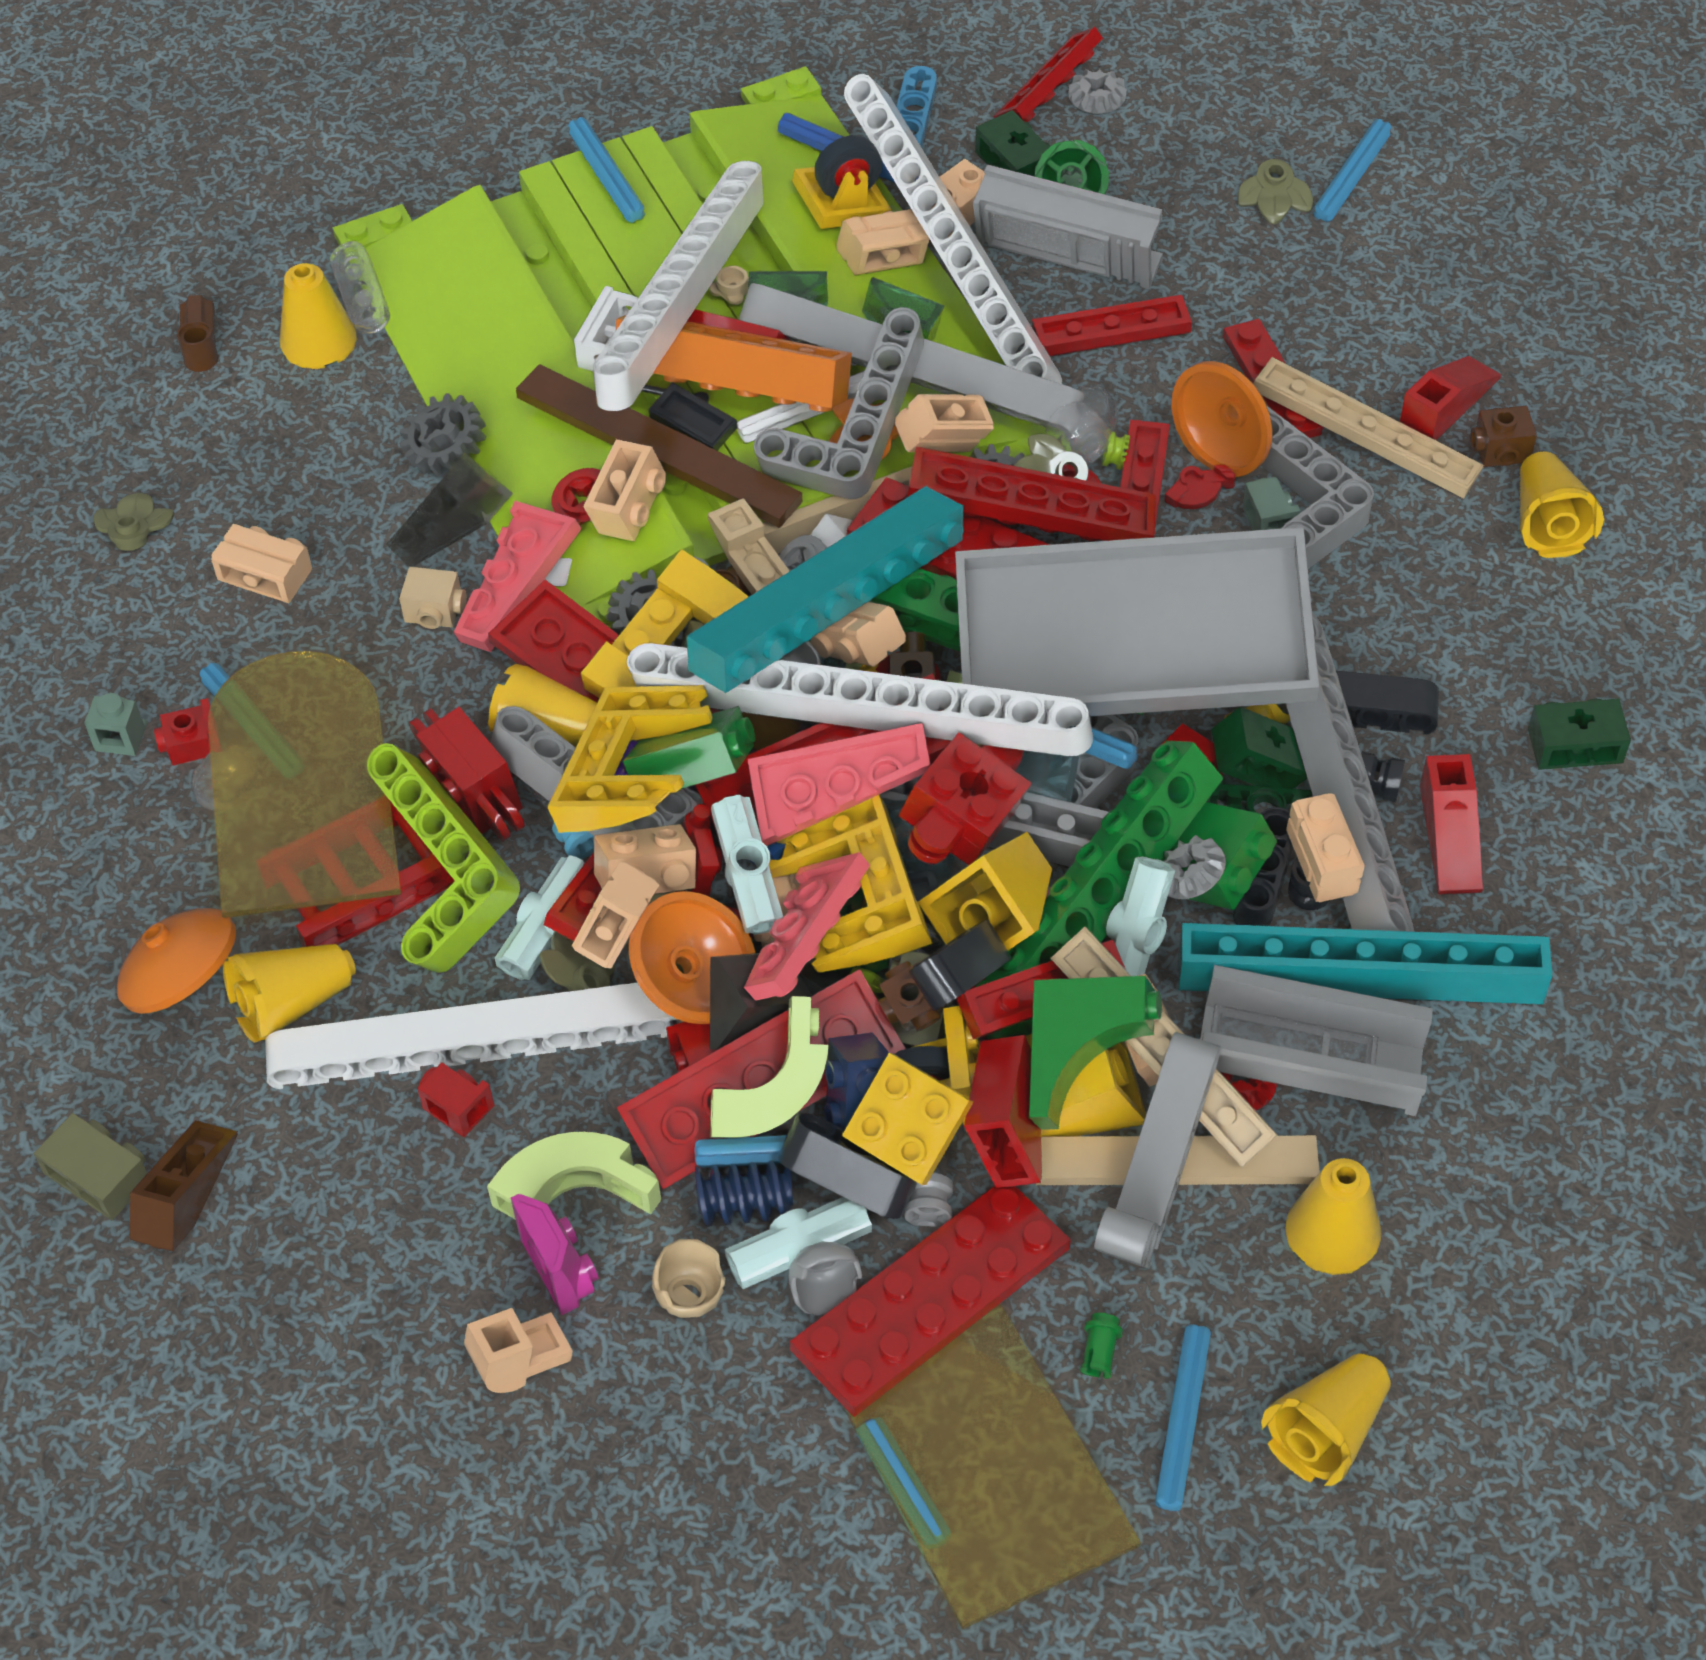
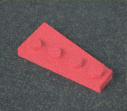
(522, 562)
(824, 779)
(810, 914)

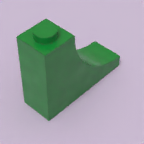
(1074, 1025)

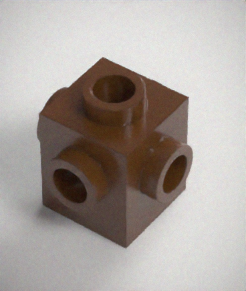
(1504, 436)
(913, 1013)

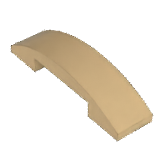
(745, 546)

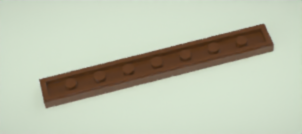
(676, 452)

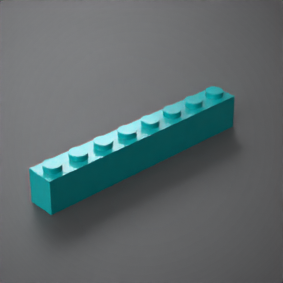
(824, 589)
(1374, 961)

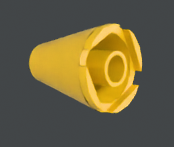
(313, 320)
(1556, 508)
(546, 699)
(284, 984)
(1335, 1220)
(1327, 1418)

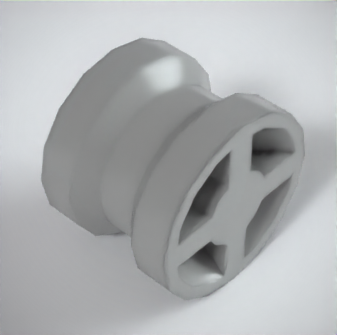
(930, 1202)

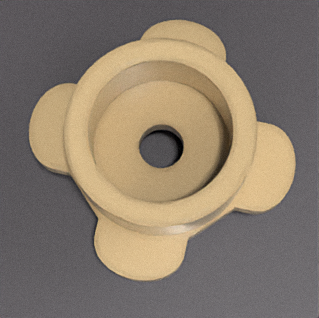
(731, 284)

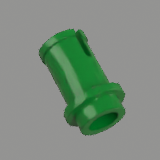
(1100, 1345)

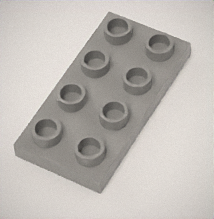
(1143, 621)

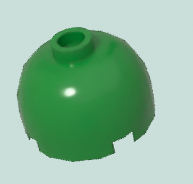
(1074, 165)

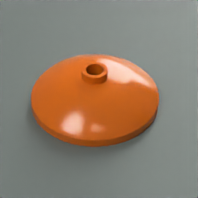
(1221, 417)
(684, 931)
(174, 959)

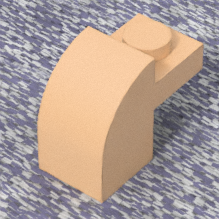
(512, 1350)

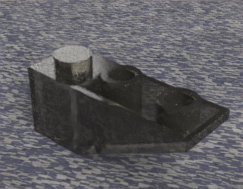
(452, 510)

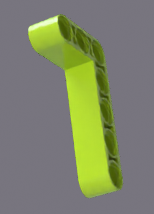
(450, 845)

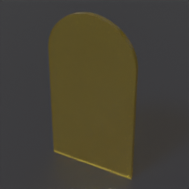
(294, 787)
(997, 1473)

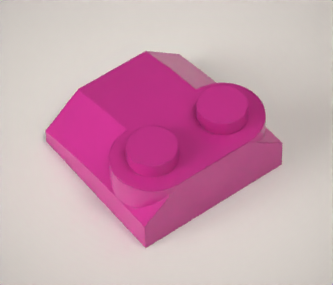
(552, 1251)

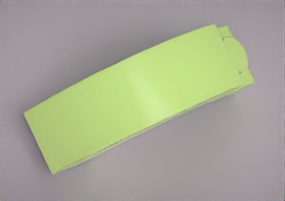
(766, 1107)
(570, 1163)

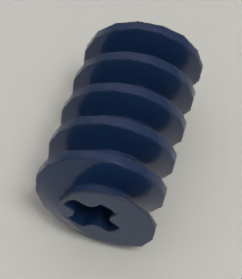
(743, 1193)

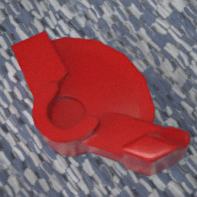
(1199, 487)

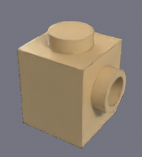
(432, 597)

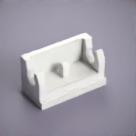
(600, 325)

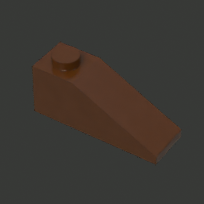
(177, 1187)

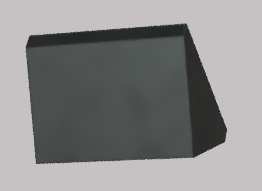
(732, 1007)

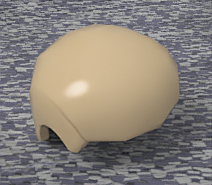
(688, 1264)

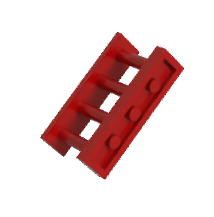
(355, 917)

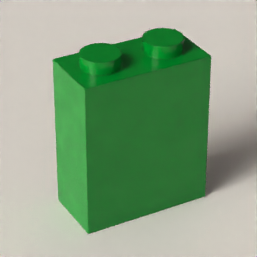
(697, 752)
(1246, 845)

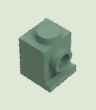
(1267, 504)
(115, 714)

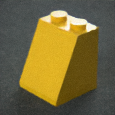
(1000, 886)
(1101, 1096)

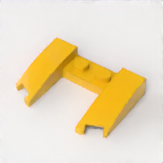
(683, 592)
(588, 791)
(893, 917)

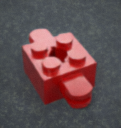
(469, 770)
(963, 800)

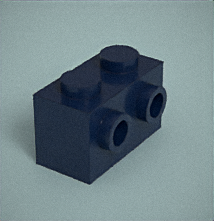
(849, 1073)

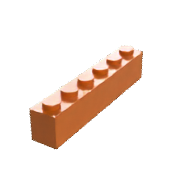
(757, 366)

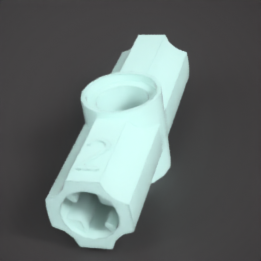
(741, 840)
(1137, 920)
(522, 949)
(792, 1232)

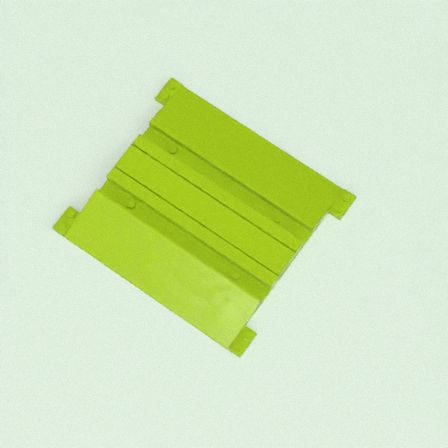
(508, 282)

